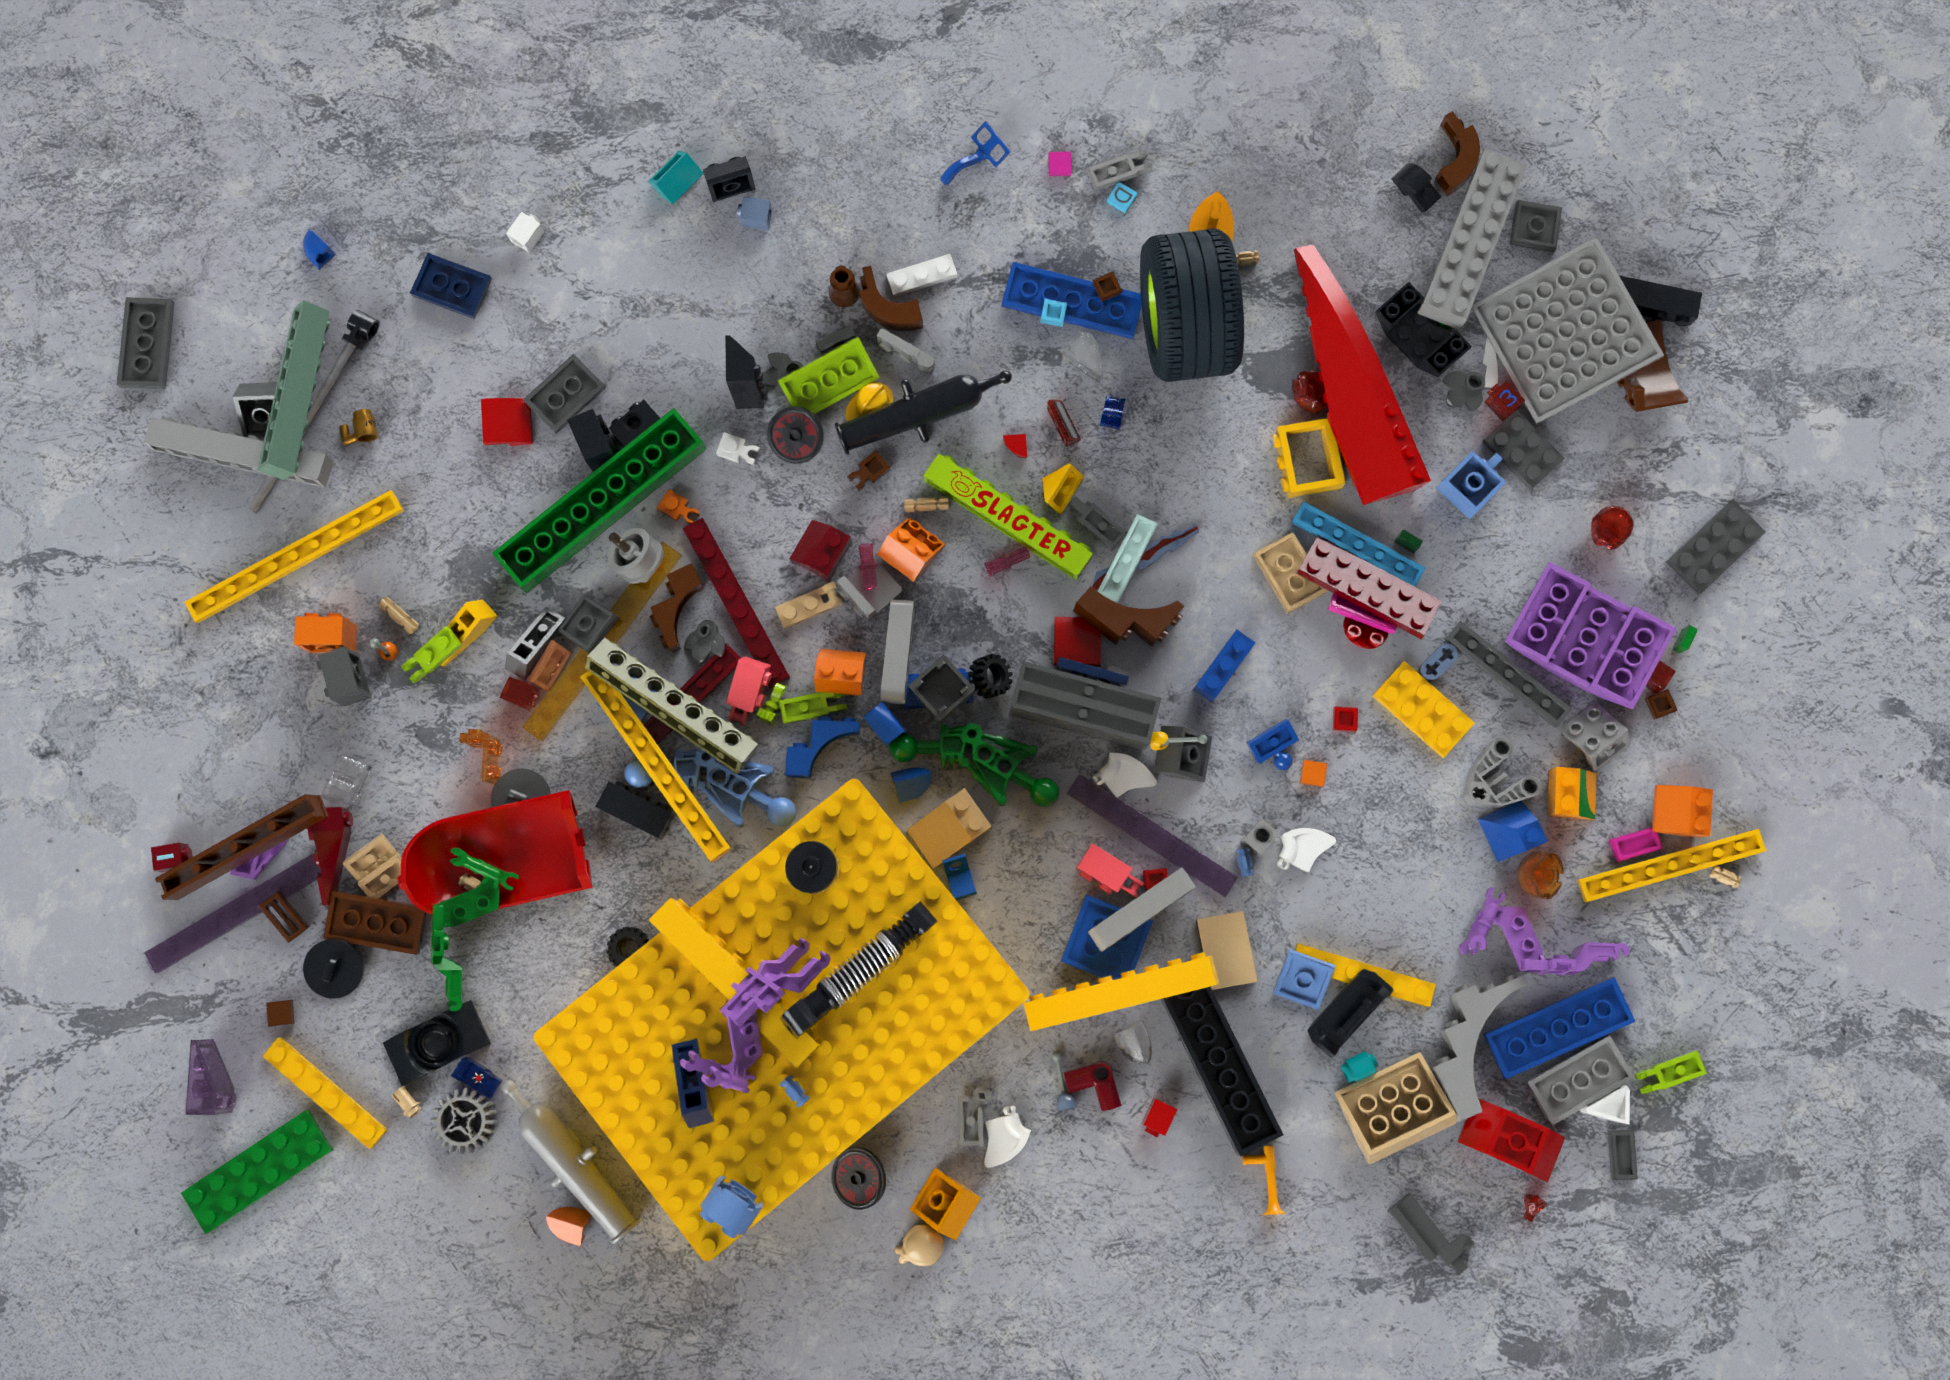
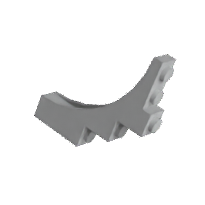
(1473, 1009)

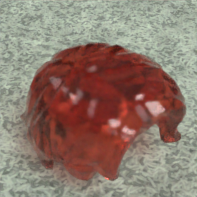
(1309, 391)
(1611, 527)

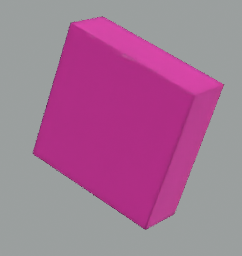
(1059, 163)

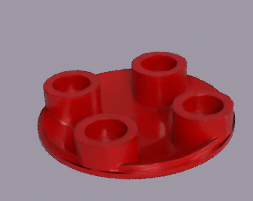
(1363, 634)

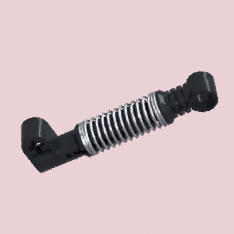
(844, 983)

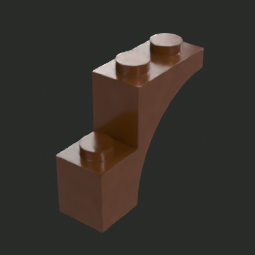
(665, 615)

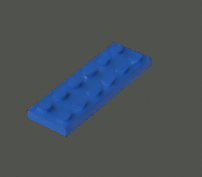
(1030, 286)
(1559, 1028)

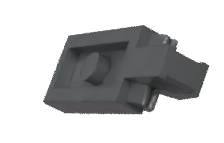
(1098, 523)

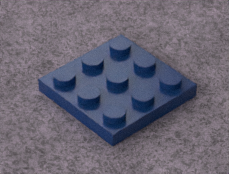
(1084, 953)

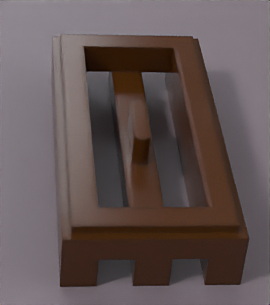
(292, 912)

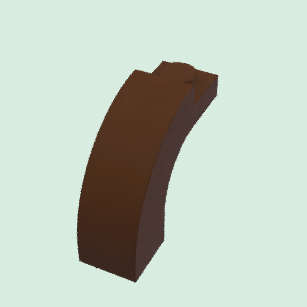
(1467, 154)
(891, 315)

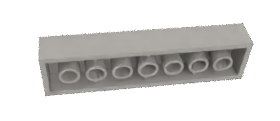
(1472, 239)

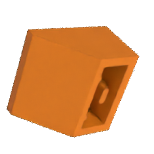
(910, 549)

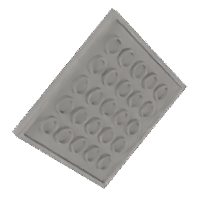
(1567, 330)

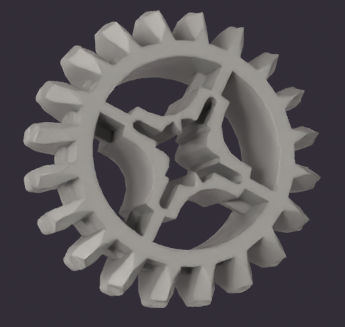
(469, 1129)

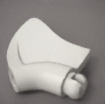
(1124, 774)
(1303, 847)
(1005, 1137)

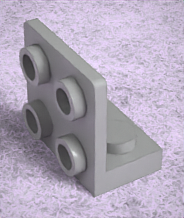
(1597, 735)

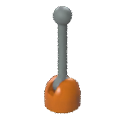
(385, 649)

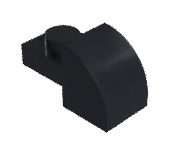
(1415, 182)

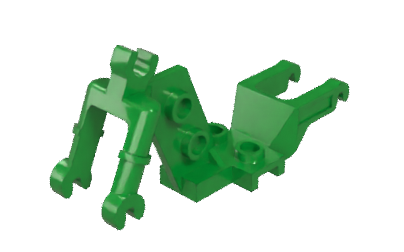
(461, 910)

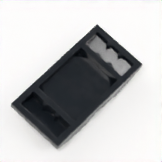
(436, 1043)

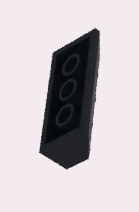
(744, 377)

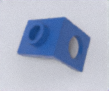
(959, 877)

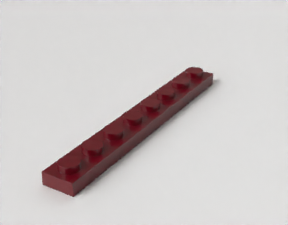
(734, 599)

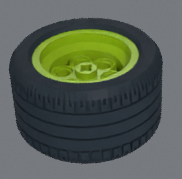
(1192, 305)

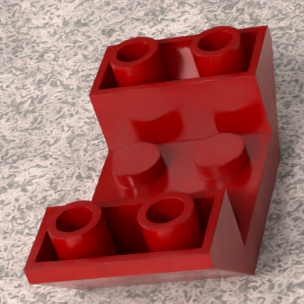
(1512, 1140)

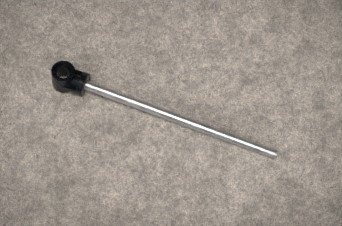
(361, 327)

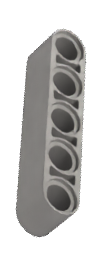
(897, 651)
(1141, 909)

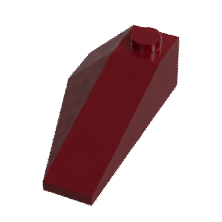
(331, 845)

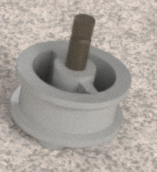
(634, 555)

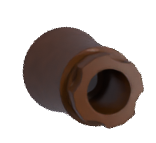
(843, 287)

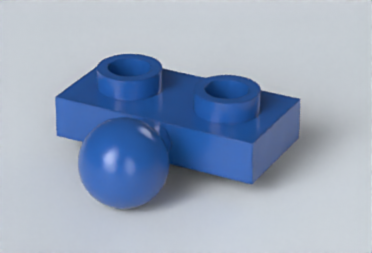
(1273, 743)

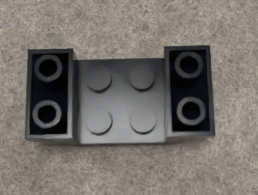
(1418, 336)

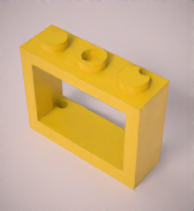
(1285, 464)

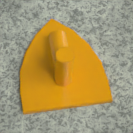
(1215, 214)

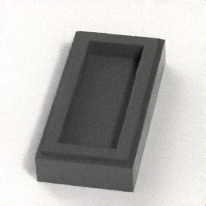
(1622, 1155)

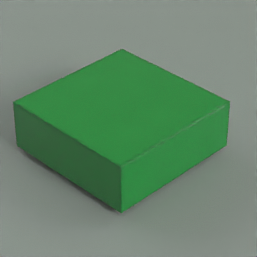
(1685, 639)

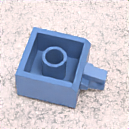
(1472, 483)

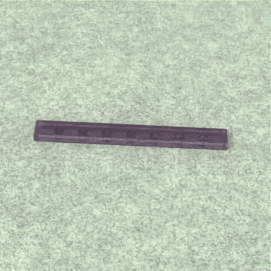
(1152, 835)
(231, 915)

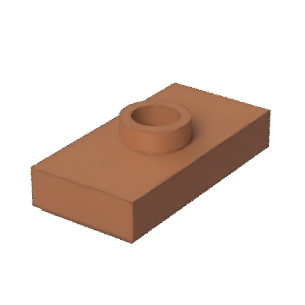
(549, 666)

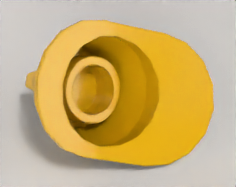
(868, 399)

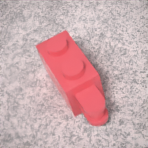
(748, 688)
(1107, 871)

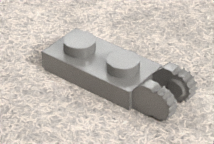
(1118, 170)
(906, 351)

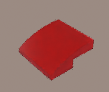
(506, 421)
(1076, 641)

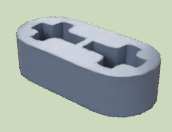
(1441, 666)

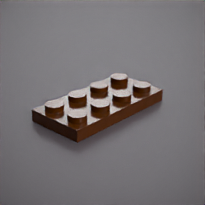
(375, 922)

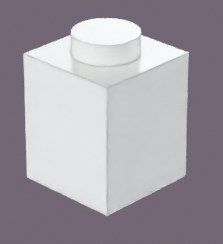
(525, 231)

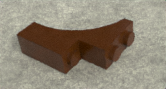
(1120, 621)

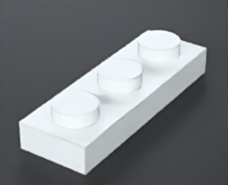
(921, 275)

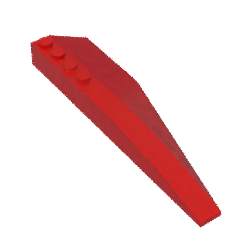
(1357, 391)

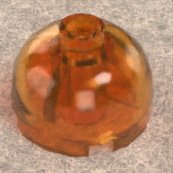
(1540, 874)

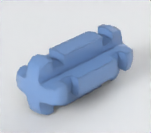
(1245, 862)
(794, 1091)

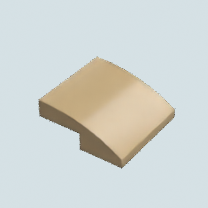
(375, 867)

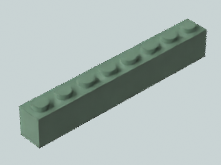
(294, 391)

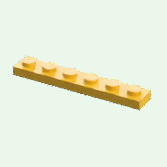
(1403, 986)
(325, 1093)

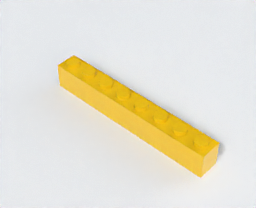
(724, 969)
(1121, 992)

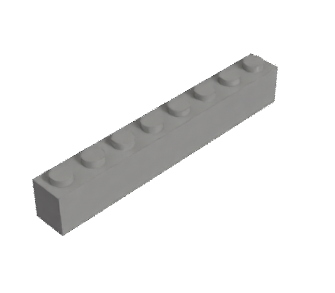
(229, 449)

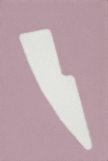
(1490, 361)

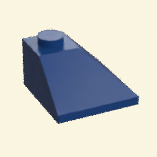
(1512, 831)

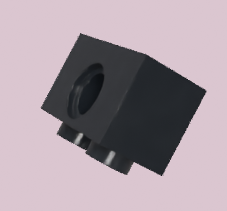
(639, 412)

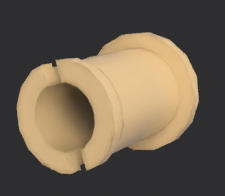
(406, 1102)

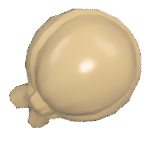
(921, 1246)

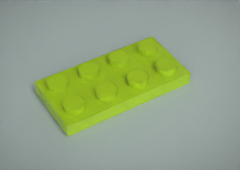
(829, 377)

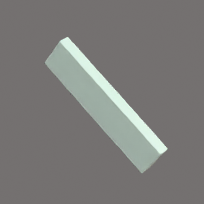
(1127, 558)

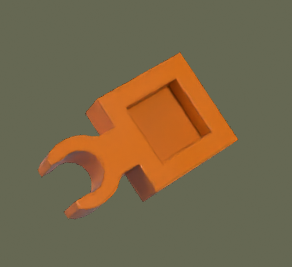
(676, 506)

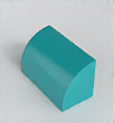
(676, 177)

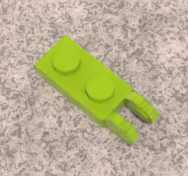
(433, 653)
(809, 707)
(1673, 1072)

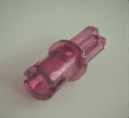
(1006, 561)
(868, 566)

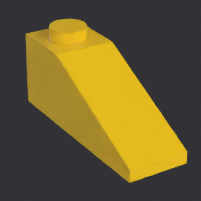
(470, 624)

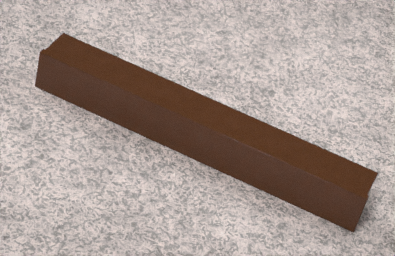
(242, 846)

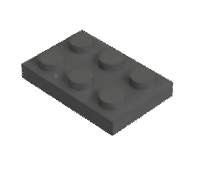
(564, 393)
(1523, 449)

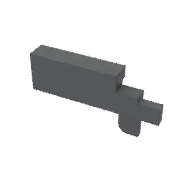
(1427, 1236)

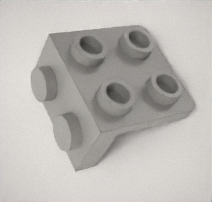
(869, 602)

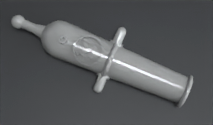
(571, 1164)

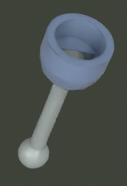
(1065, 1100)

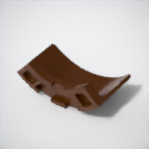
(1653, 384)

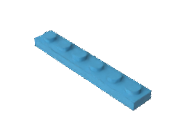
(1357, 543)

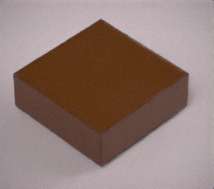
(1107, 286)
(1661, 704)
(280, 1013)

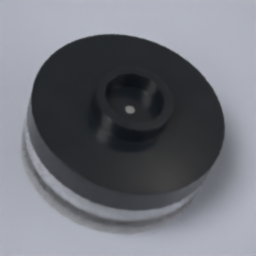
(812, 867)

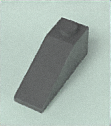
(532, 643)

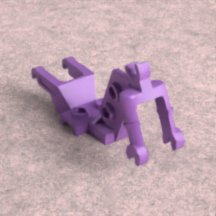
(1526, 945)
(755, 991)

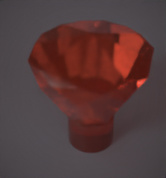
(1533, 1205)

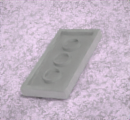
(1580, 1080)

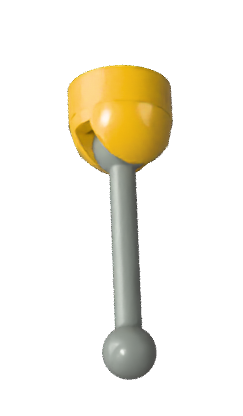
(1160, 740)

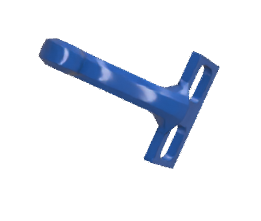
(982, 153)

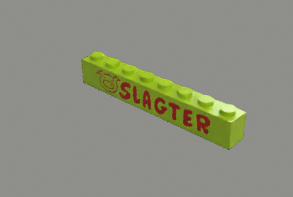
(1007, 516)

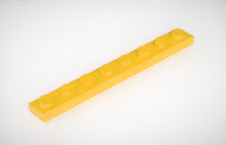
(1671, 865)

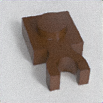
(871, 469)

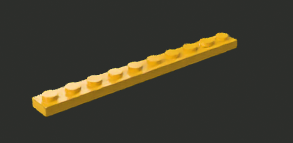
(294, 556)
(658, 767)

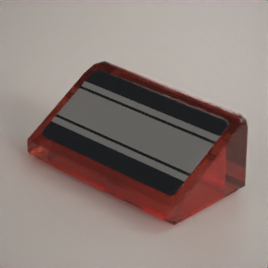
(1063, 422)

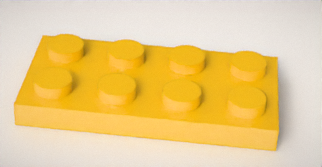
(1423, 709)

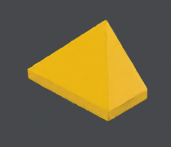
(1061, 486)

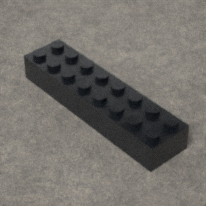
(1222, 1069)

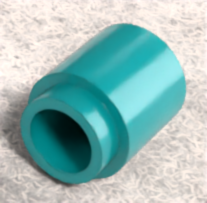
(1359, 1067)

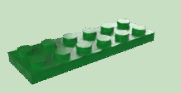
(256, 1171)

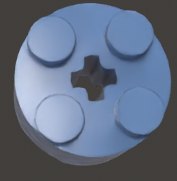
(730, 1207)

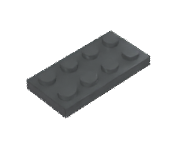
(145, 343)
(1715, 546)

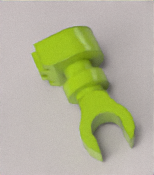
(772, 705)

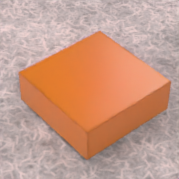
(1313, 773)

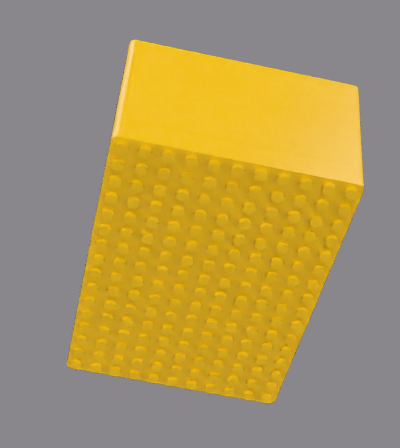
(872, 1050)

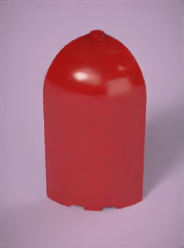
(525, 837)

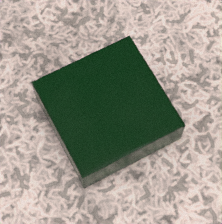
(1408, 541)

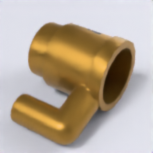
(364, 428)

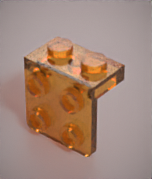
(491, 751)

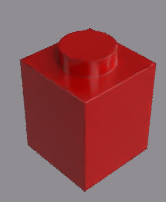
(1158, 1117)

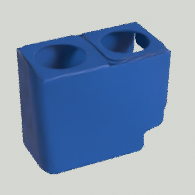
(884, 723)

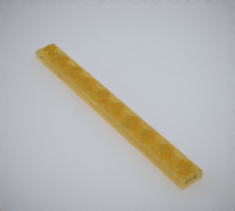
(570, 683)

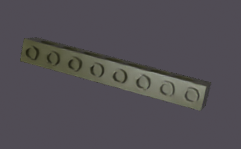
(714, 743)

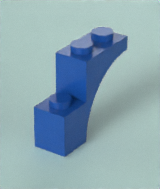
(824, 731)

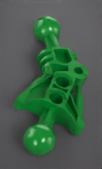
(951, 750)

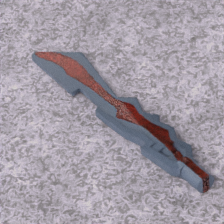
(1155, 551)

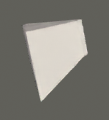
(1612, 1107)

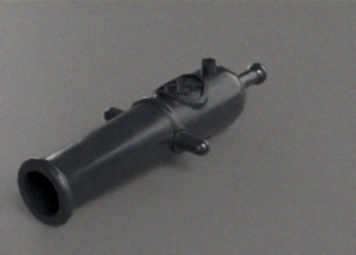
(917, 410)

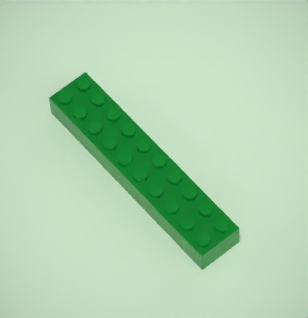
(599, 500)

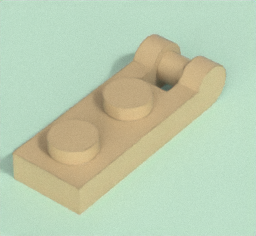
(808, 605)

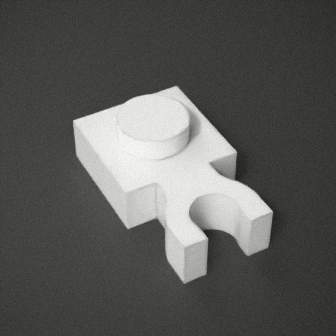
(734, 448)

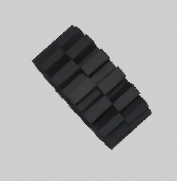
(1000, 673)
(619, 937)

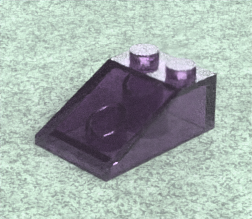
(209, 1083)

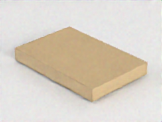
(1280, 567)
(1229, 944)

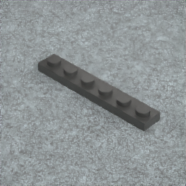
(1508, 674)

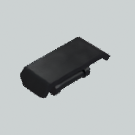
(1348, 1011)

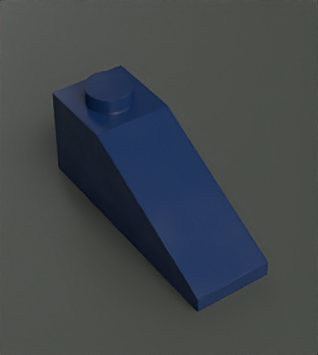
(693, 1093)

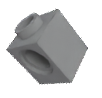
(1251, 841)

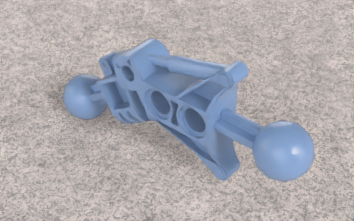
(779, 810)

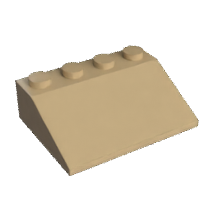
(1395, 1108)

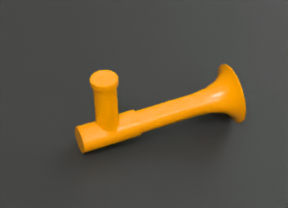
(1268, 1159)

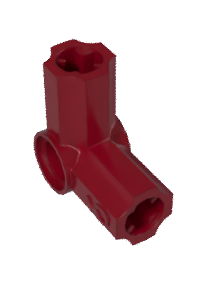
(1105, 1088)

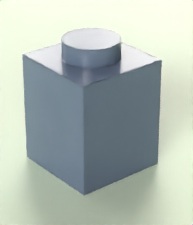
(755, 213)

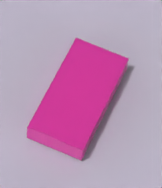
(1635, 844)

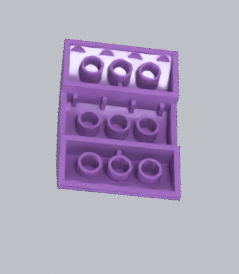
(1589, 637)

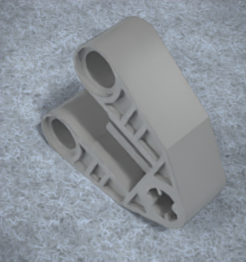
(1486, 762)

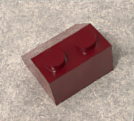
(821, 549)

